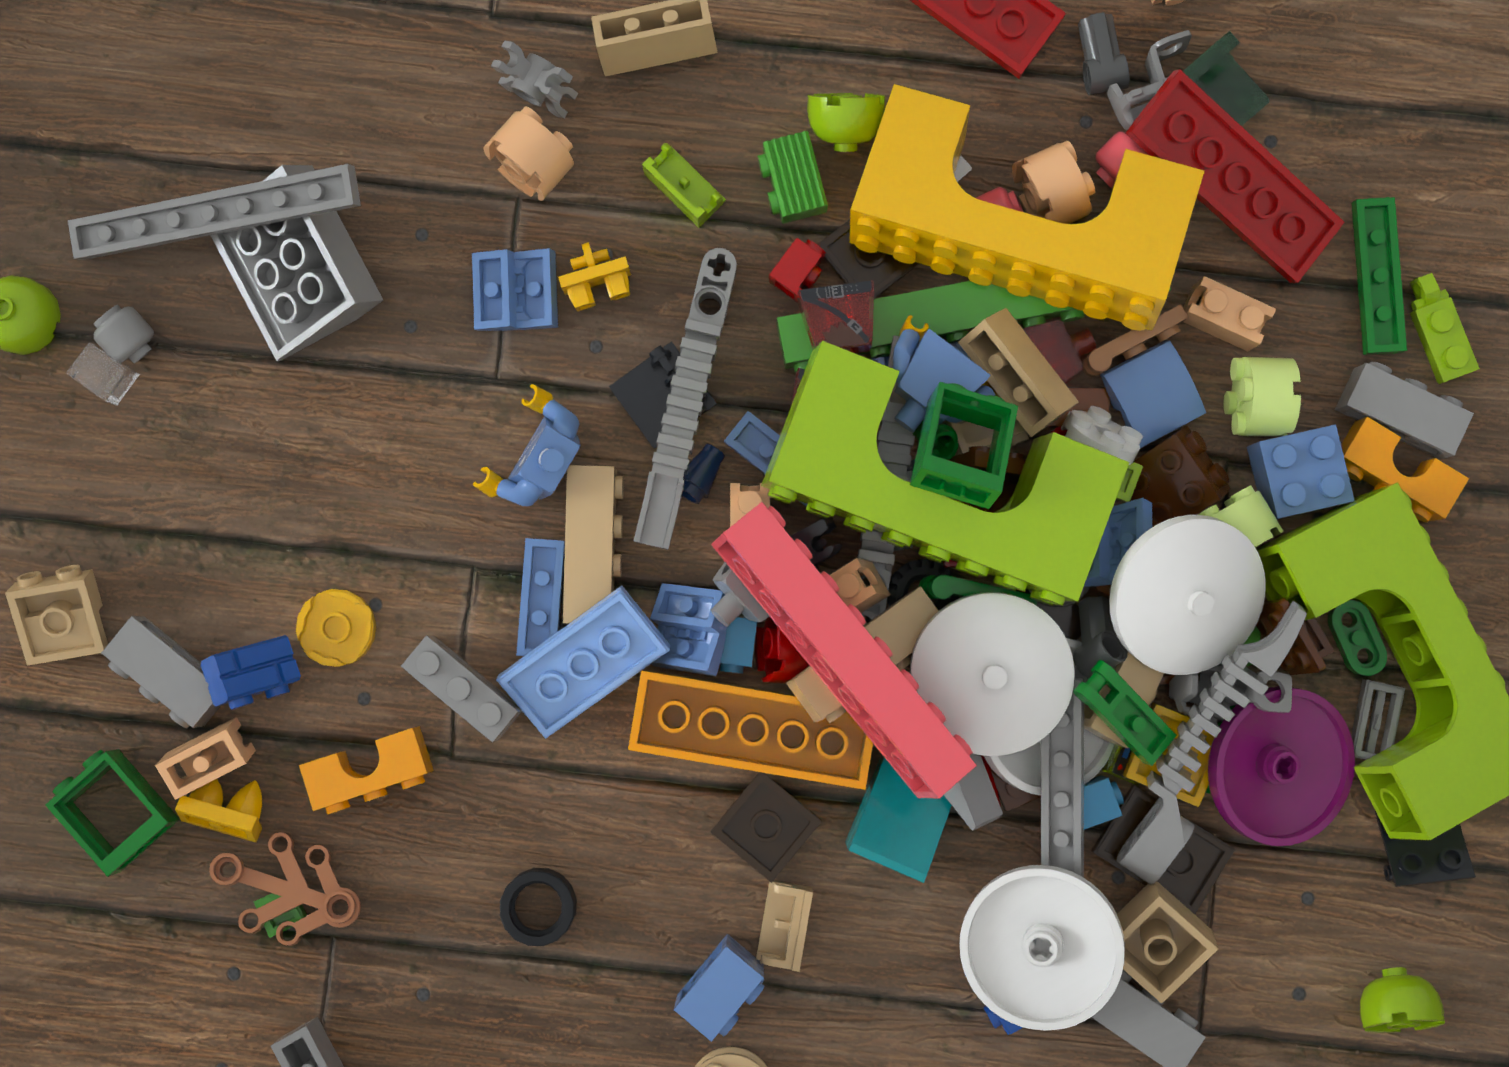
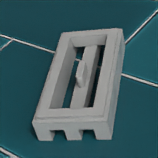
(1362, 716)

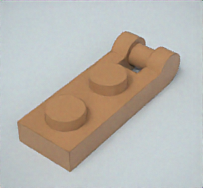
(1133, 342)

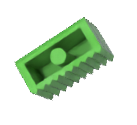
(793, 176)

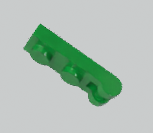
(945, 586)
(1125, 713)

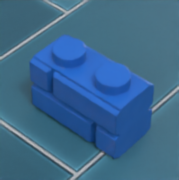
(250, 671)

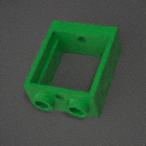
(953, 478)
(83, 831)

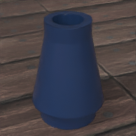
(702, 473)

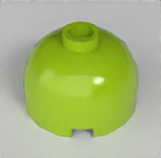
(845, 118)
(26, 315)
(1400, 1003)

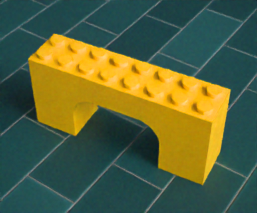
(1105, 267)

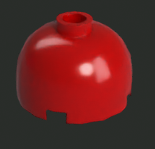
(776, 654)

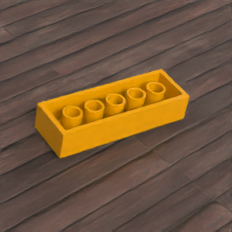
(746, 731)

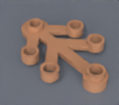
(292, 892)

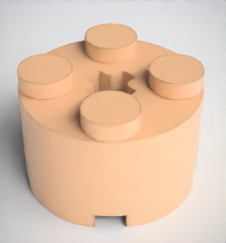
(530, 153)
(1054, 184)

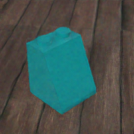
(896, 825)

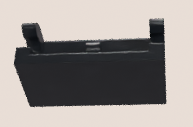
(811, 538)

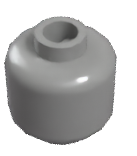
(123, 334)

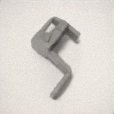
(1122, 102)
(1187, 689)

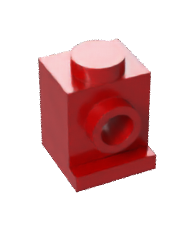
(797, 268)

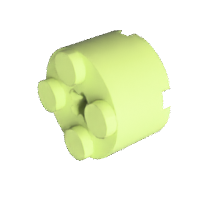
(1263, 396)
(1248, 514)

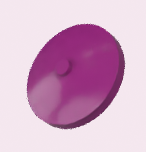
(1282, 772)

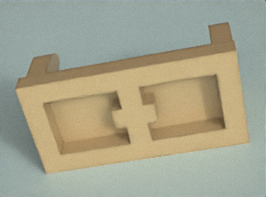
(784, 925)

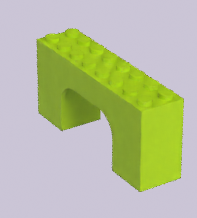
(1033, 543)
(1459, 742)

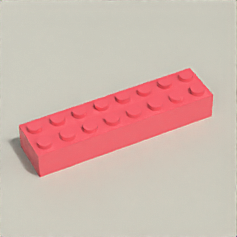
(844, 653)

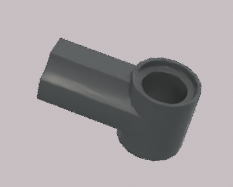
(1102, 56)
(1097, 636)

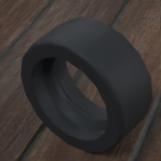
(514, 925)

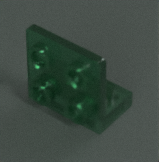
(1226, 81)

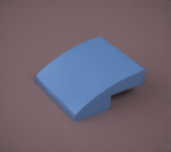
(514, 290)
(1154, 392)
(1123, 528)
(689, 628)

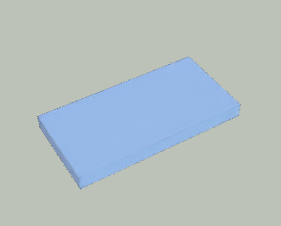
(583, 662)

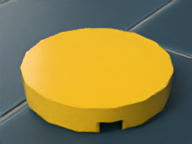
(336, 627)

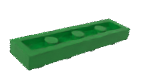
(1379, 276)

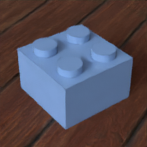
(1301, 471)
(720, 988)

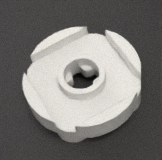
(1101, 433)

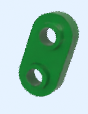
(1358, 636)

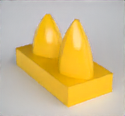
(237, 819)

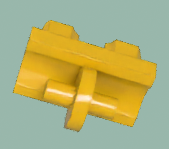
(579, 283)

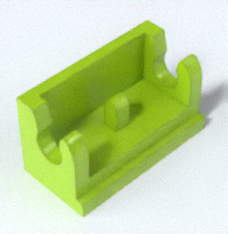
(683, 185)

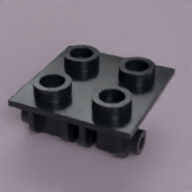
(646, 390)
(1427, 860)

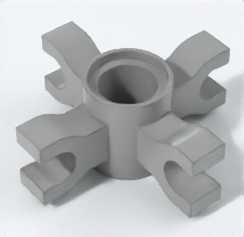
(534, 79)

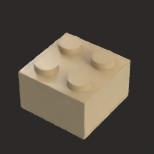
(1163, 941)

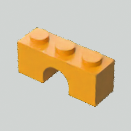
(1369, 458)
(333, 780)

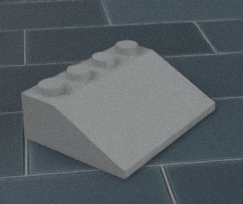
(298, 276)

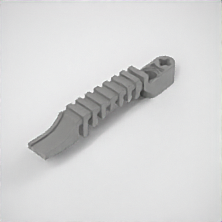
(685, 402)
(894, 450)
(1163, 829)

